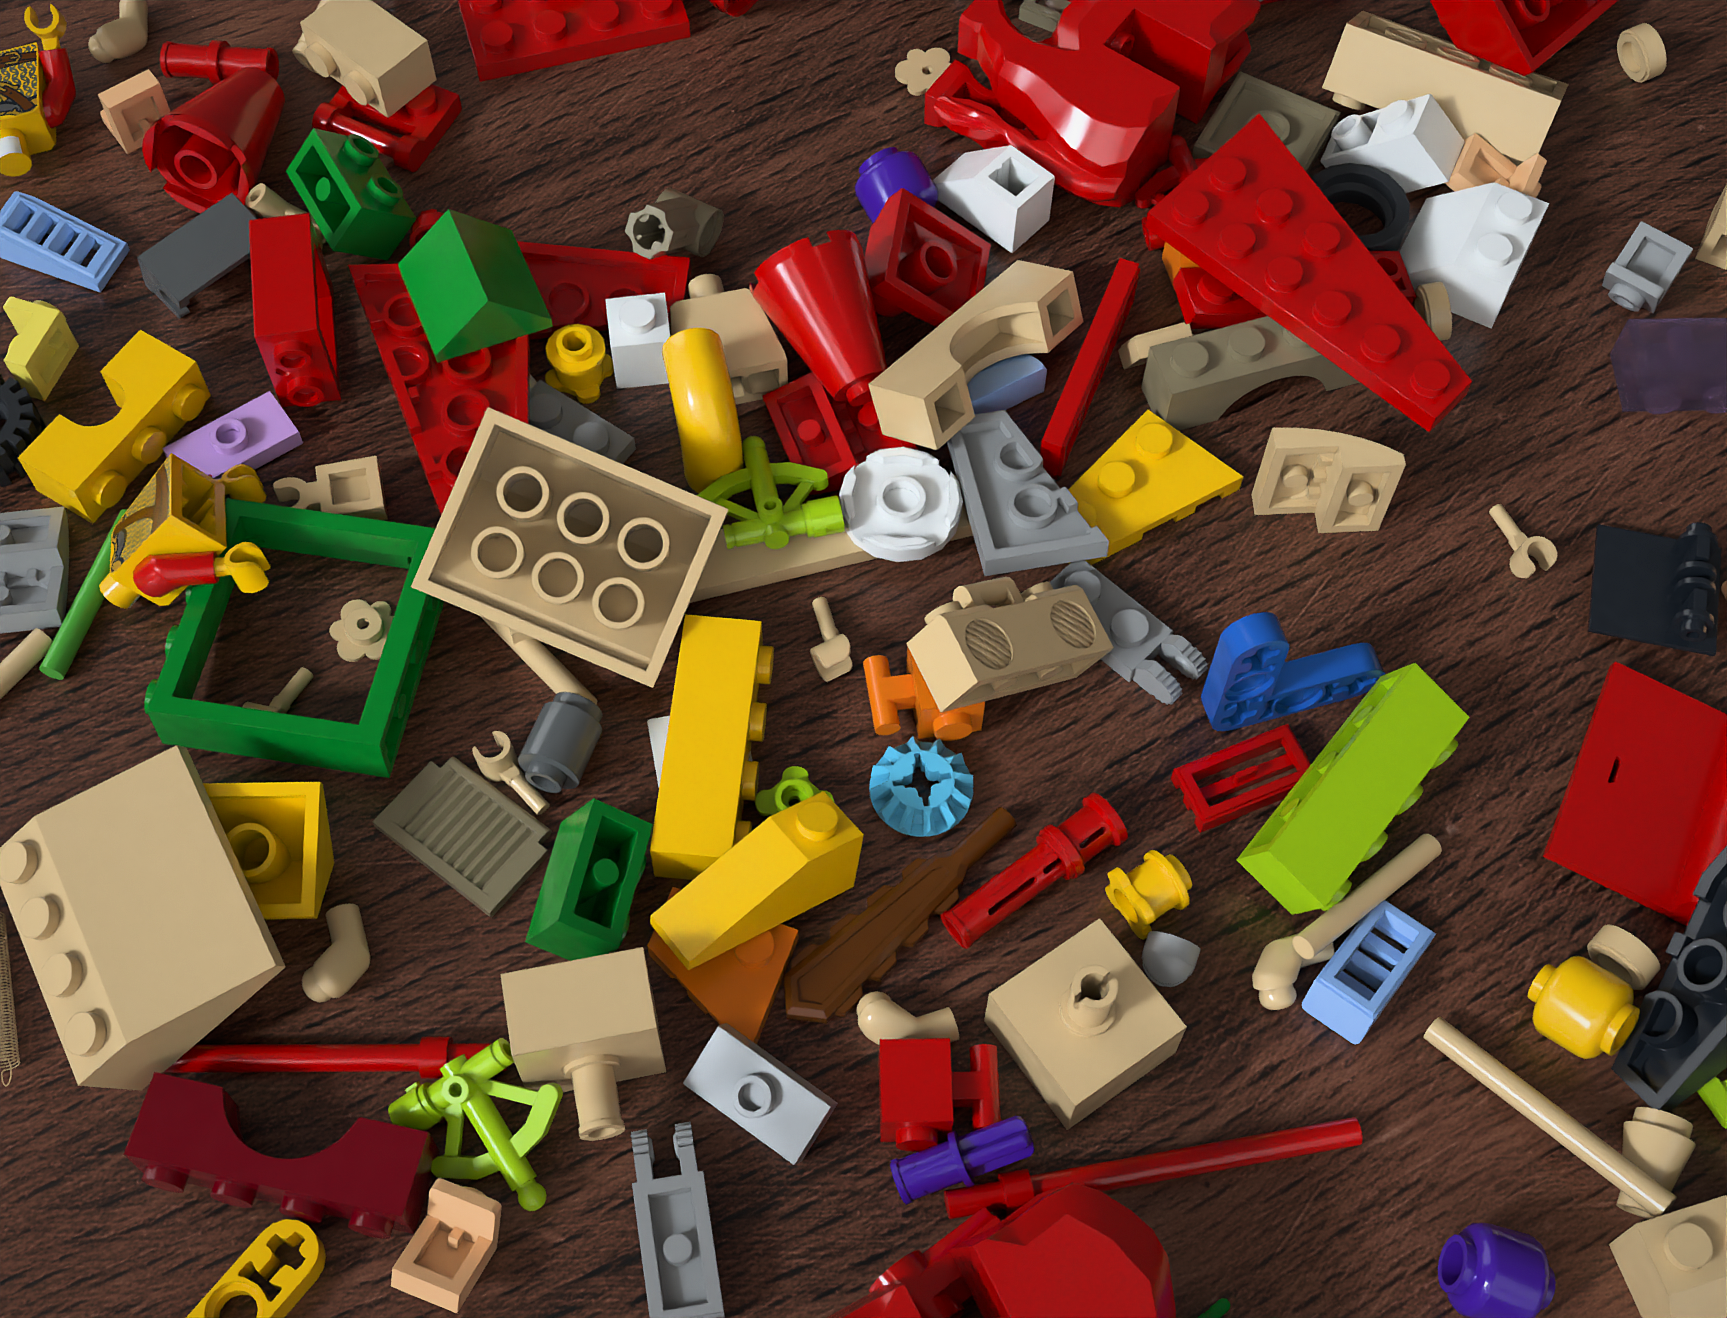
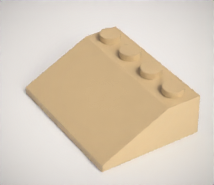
(570, 547)
(136, 920)

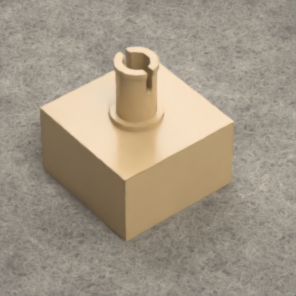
(1083, 1023)
(585, 1030)

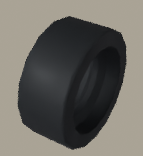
(1373, 191)

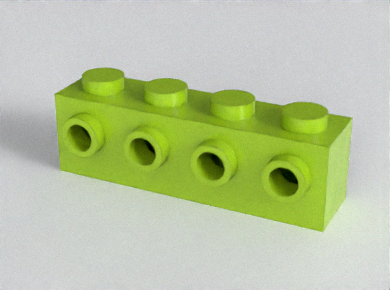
(1354, 791)

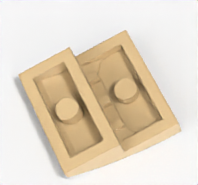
(1327, 474)

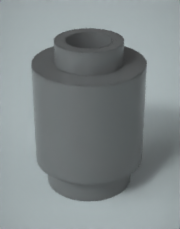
(561, 742)

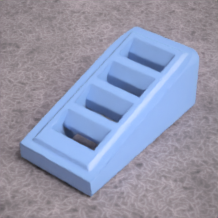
(28, 219)
(1346, 1003)

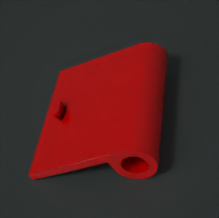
(1666, 802)

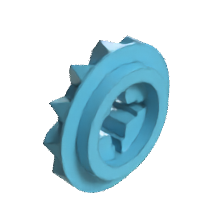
(902, 806)

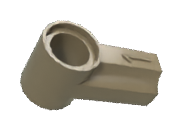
(674, 225)

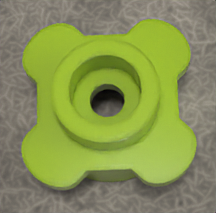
(792, 786)

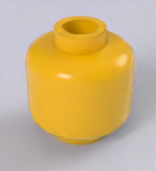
(1583, 1007)

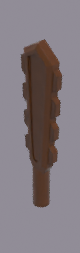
(863, 947)

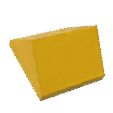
(279, 842)

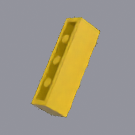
(709, 744)

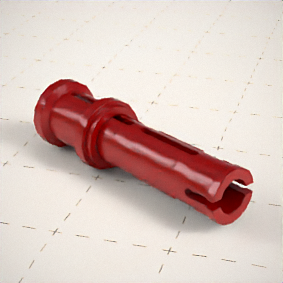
(1058, 854)

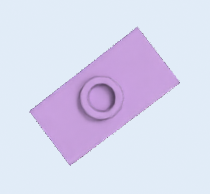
(243, 436)

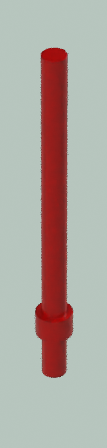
(424, 1057)
(1019, 1187)

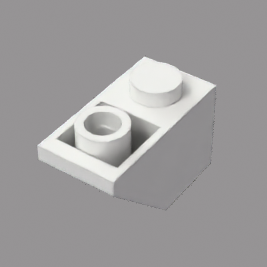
(1405, 140)
(998, 193)

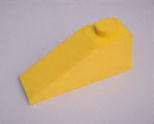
(763, 881)

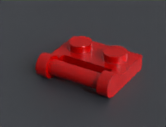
(419, 121)

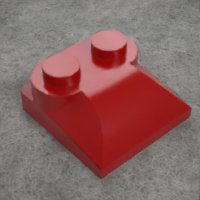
(922, 260)

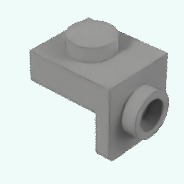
(1645, 269)

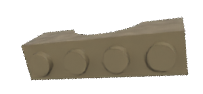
(1205, 373)

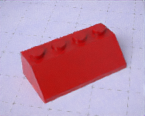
(1516, 32)

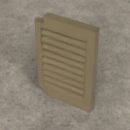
(466, 833)

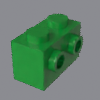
(350, 194)
(590, 882)

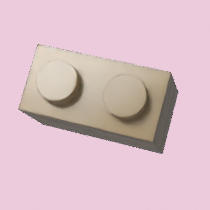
(368, 53)

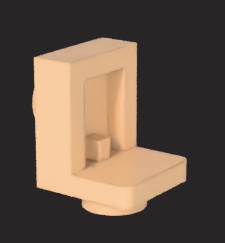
(1483, 164)
(449, 1246)

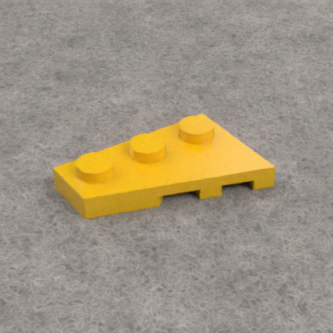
(1148, 480)

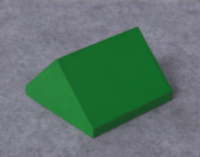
(471, 286)

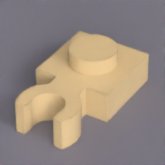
(340, 488)

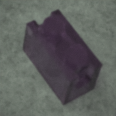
(1672, 365)

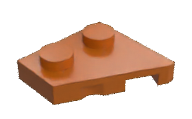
(738, 983)

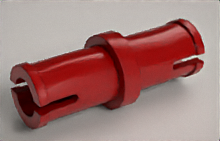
(214, 60)

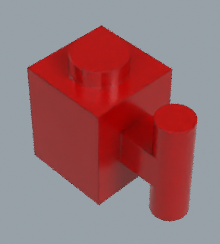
(921, 1090)

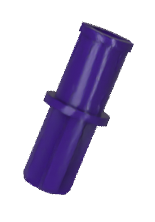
(962, 1158)

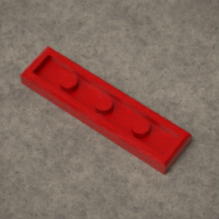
(1089, 367)

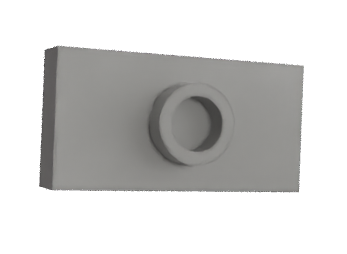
(760, 1093)

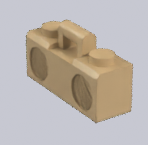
(1023, 644)

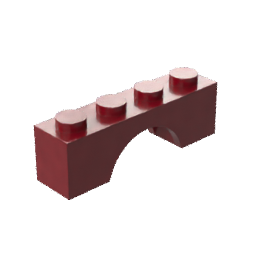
(195, 1137)

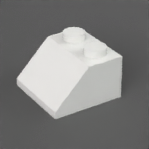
(1473, 246)

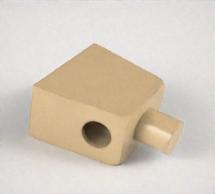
(749, 342)

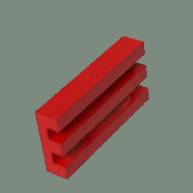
(1198, 799)

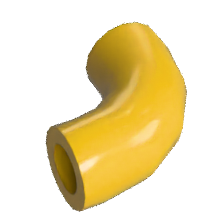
(703, 406)

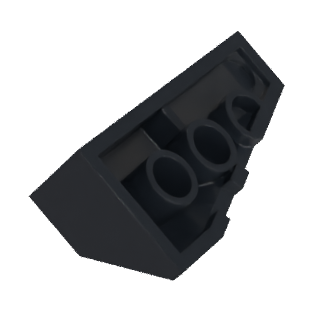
(1684, 1023)

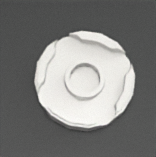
(900, 504)

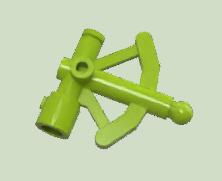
(773, 521)
(467, 1090)

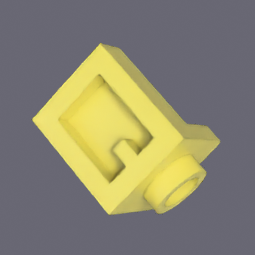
(42, 346)

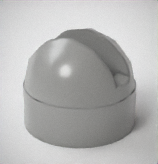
(1168, 958)

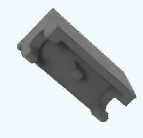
(197, 254)

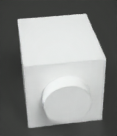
(637, 335)

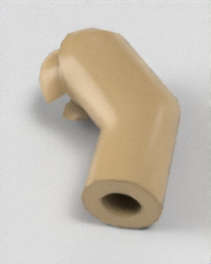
(1278, 971)

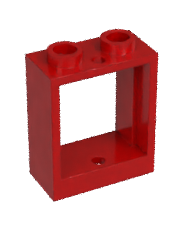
(294, 310)

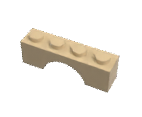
(1018, 313)

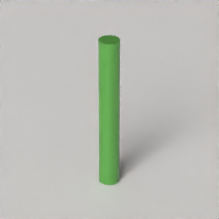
(79, 615)

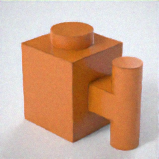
(910, 691)

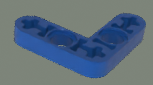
(1255, 684)

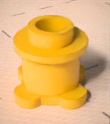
(578, 362)
(1149, 890)

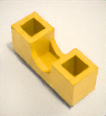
(94, 464)

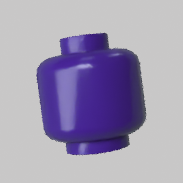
(888, 173)
(1495, 1273)

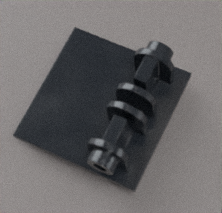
(1657, 587)

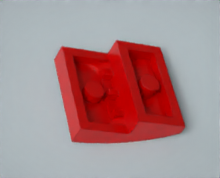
(824, 431)

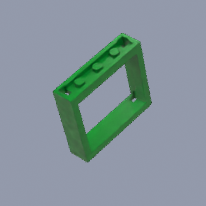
(287, 737)

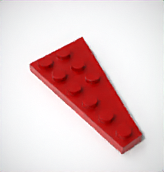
(1286, 250)
(440, 399)

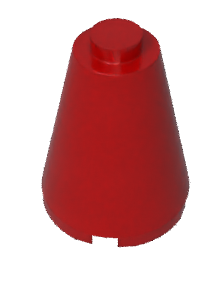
(216, 139)
(826, 312)

